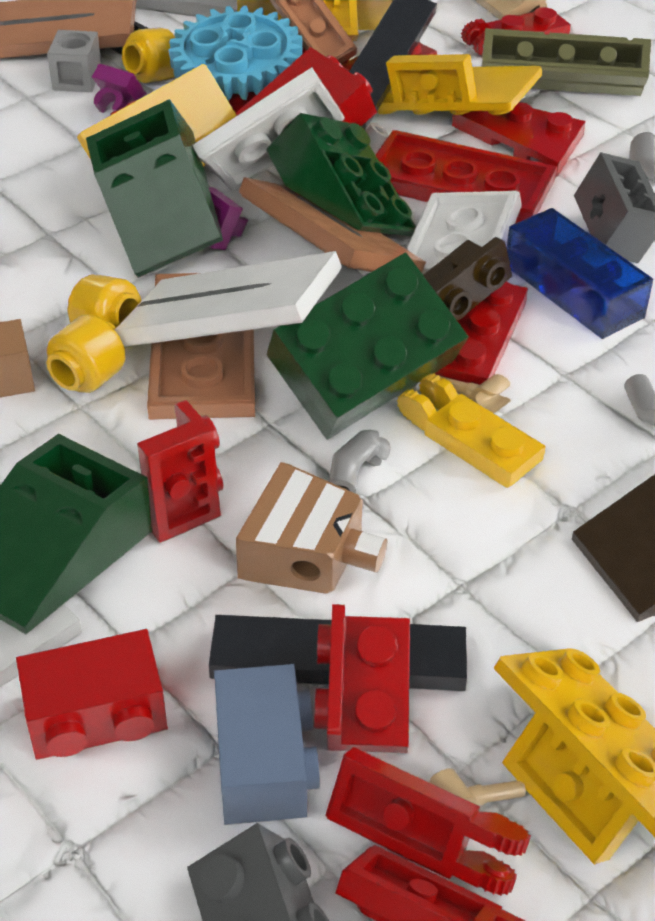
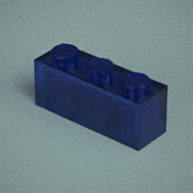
(578, 272)

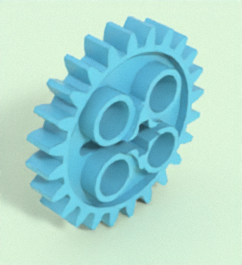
(238, 48)

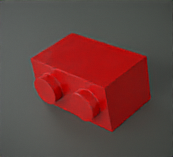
(91, 694)

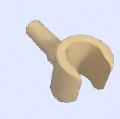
(485, 394)
(477, 794)

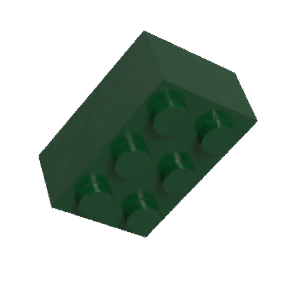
(366, 345)

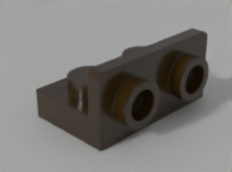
(470, 275)

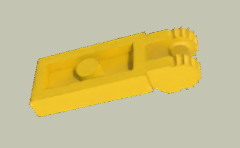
(471, 431)

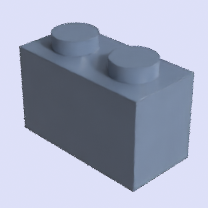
(262, 746)

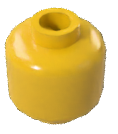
(148, 54)
(103, 297)
(85, 354)

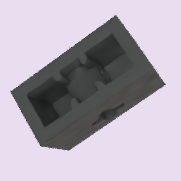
(618, 205)

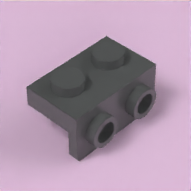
(255, 880)

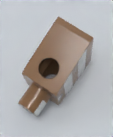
(305, 534)

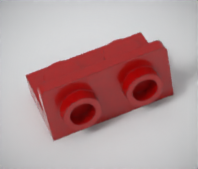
(182, 474)
(367, 682)

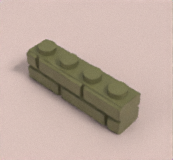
(573, 60)

